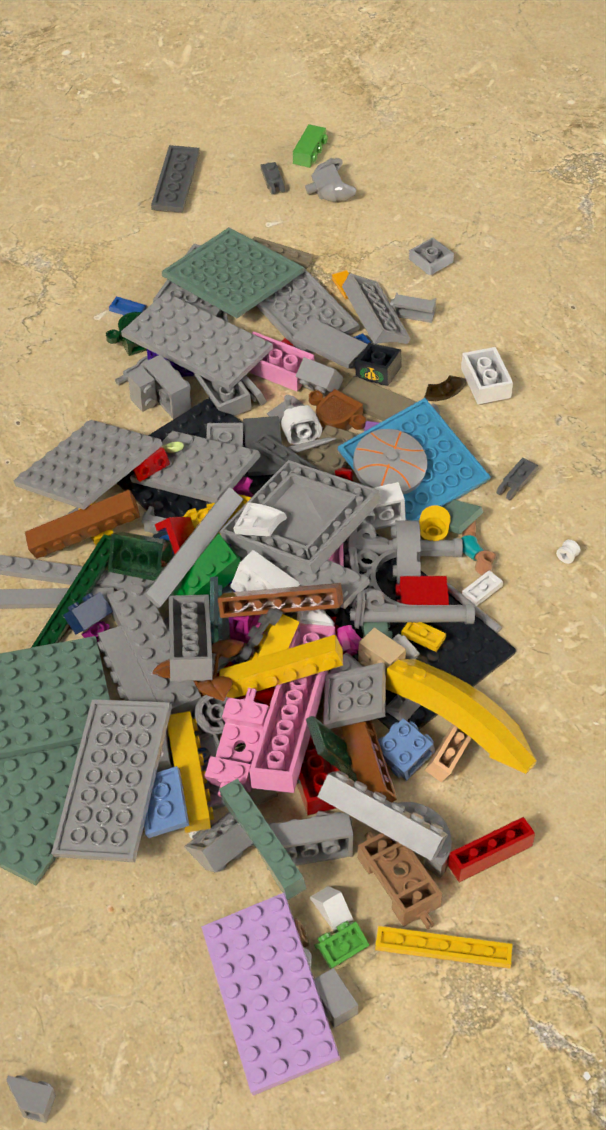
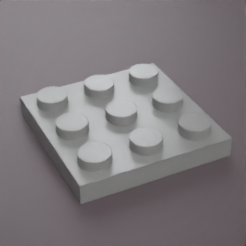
(355, 696)

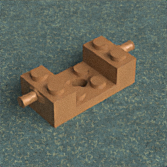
(412, 893)

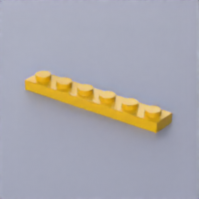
(444, 947)

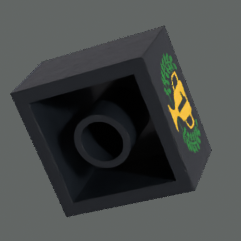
(378, 364)

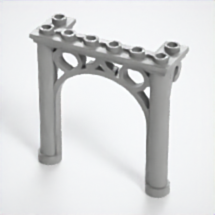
(385, 609)

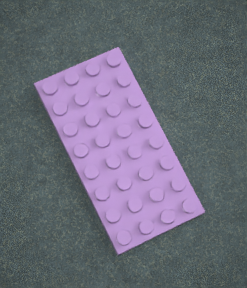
(269, 994)

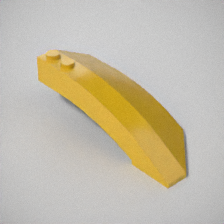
(464, 708)

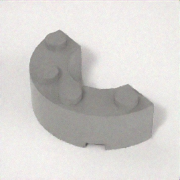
(408, 548)
(438, 865)

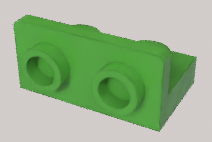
(342, 943)

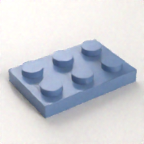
(167, 804)

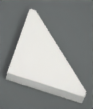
(315, 617)

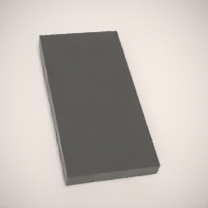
(254, 429)

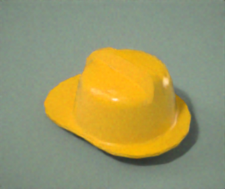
(434, 523)

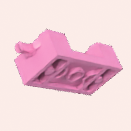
(243, 724)

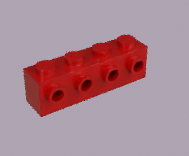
(491, 849)

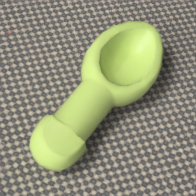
(173, 447)

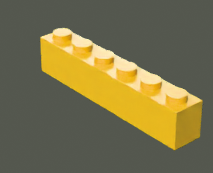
(284, 666)
(186, 758)

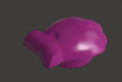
(96, 628)

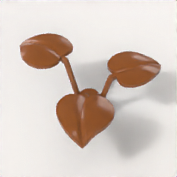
(219, 685)

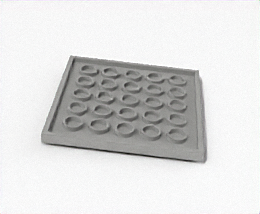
(87, 463)

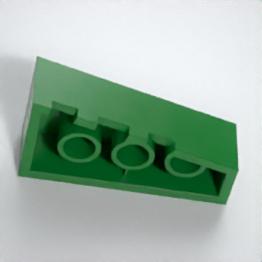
(216, 561)

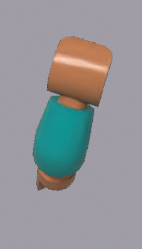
(474, 551)

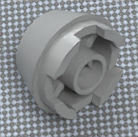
(209, 714)

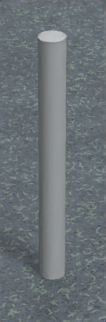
(478, 612)

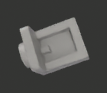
(150, 519)

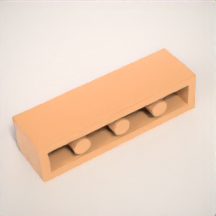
(447, 753)

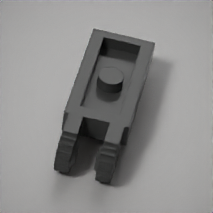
(272, 177)
(517, 477)

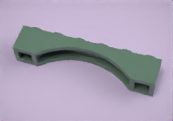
(267, 844)

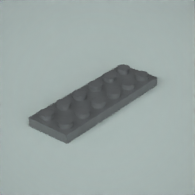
(175, 178)

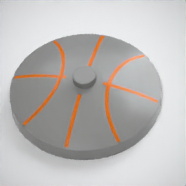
(390, 458)

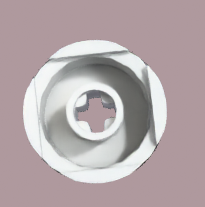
(301, 425)

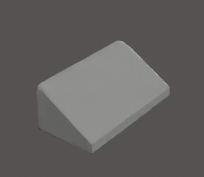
(401, 707)

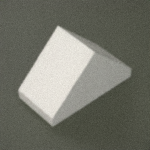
(332, 906)

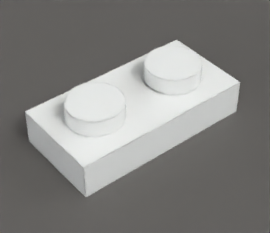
(482, 588)

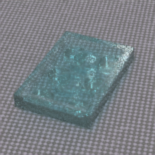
(215, 620)

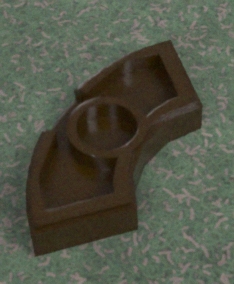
(445, 389)

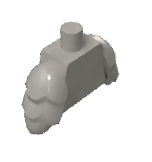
(328, 182)

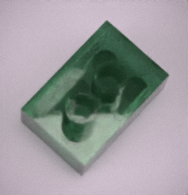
(138, 555)

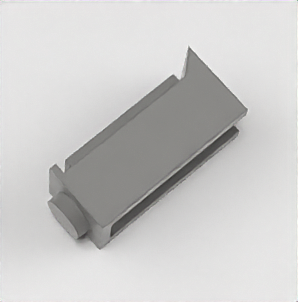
(414, 308)

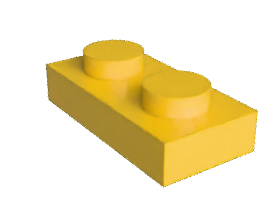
(424, 635)

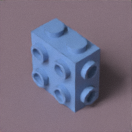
(406, 748)

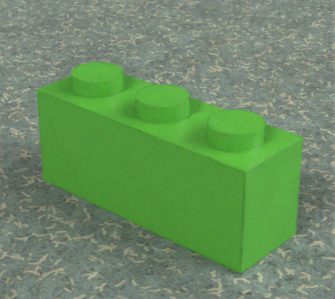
(309, 145)

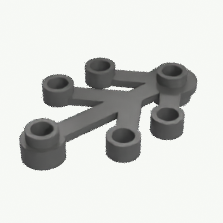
(255, 633)

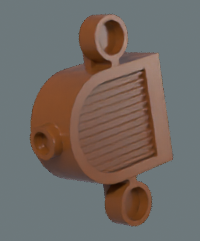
(338, 410)

